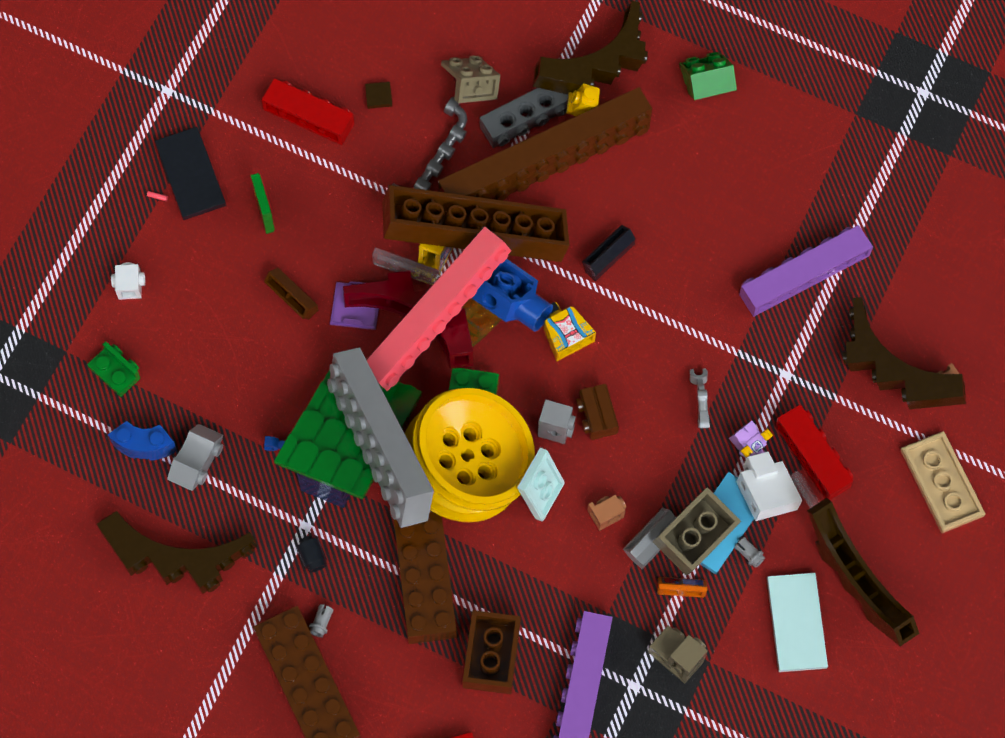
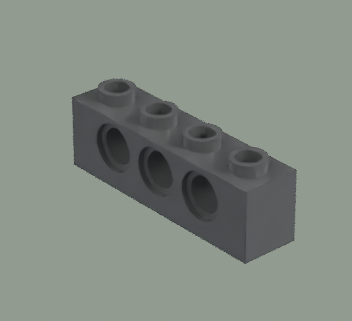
(512, 113)

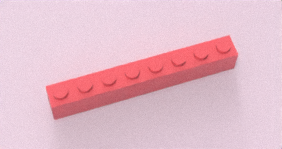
(437, 307)

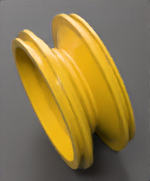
(491, 428)

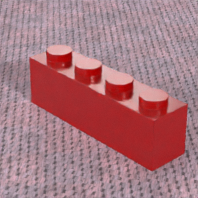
(308, 111)
(814, 452)

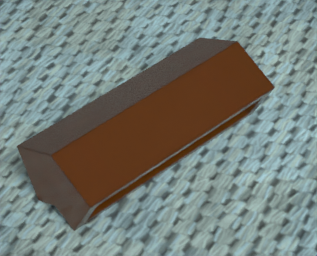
(293, 292)

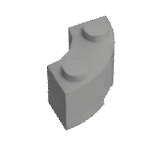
(195, 457)

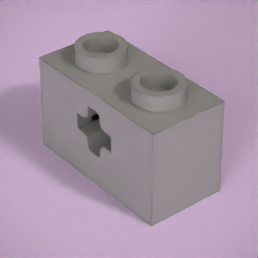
(556, 422)

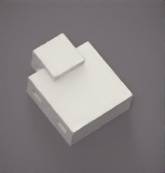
(767, 487)

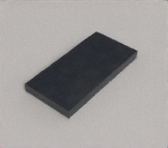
(190, 173)

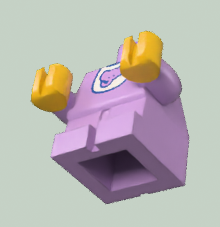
(750, 440)

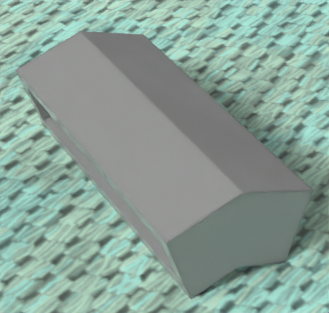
(641, 548)

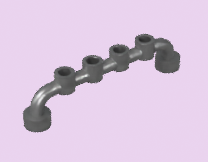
(445, 150)

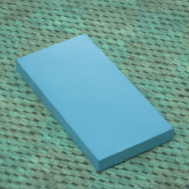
(732, 497)

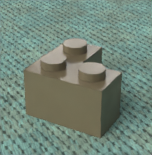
(678, 654)

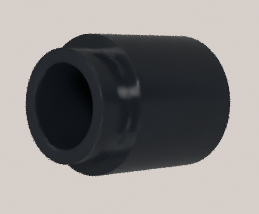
(311, 554)

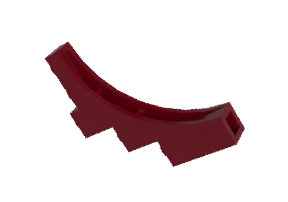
(399, 297)

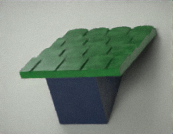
(325, 450)

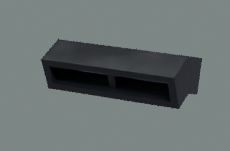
(609, 252)

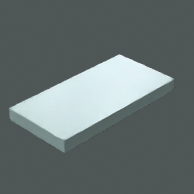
(797, 622)

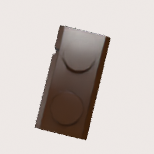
(598, 412)

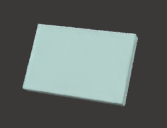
(541, 484)

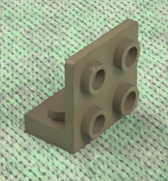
(474, 79)

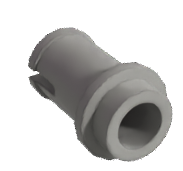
(750, 552)
(321, 620)

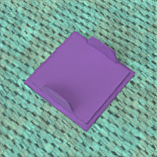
(351, 316)

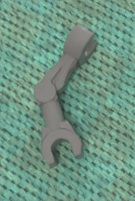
(700, 380)

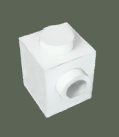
(128, 281)

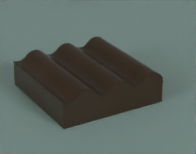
(378, 95)

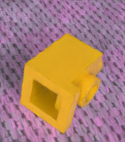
(582, 99)

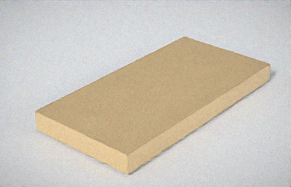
(942, 482)

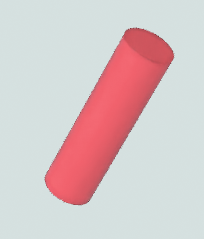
(157, 196)

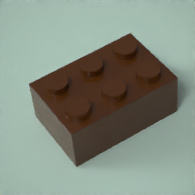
(491, 652)

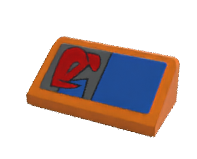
(682, 587)

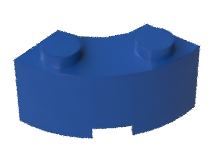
(142, 443)

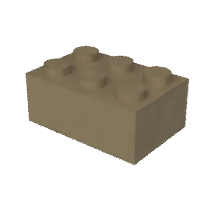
(696, 531)

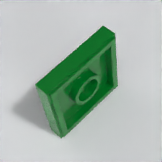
(262, 203)

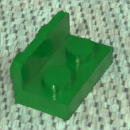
(115, 369)

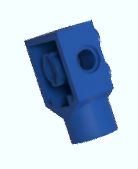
(513, 296)

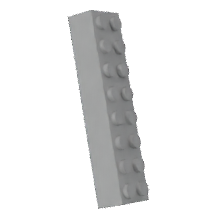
(380, 438)

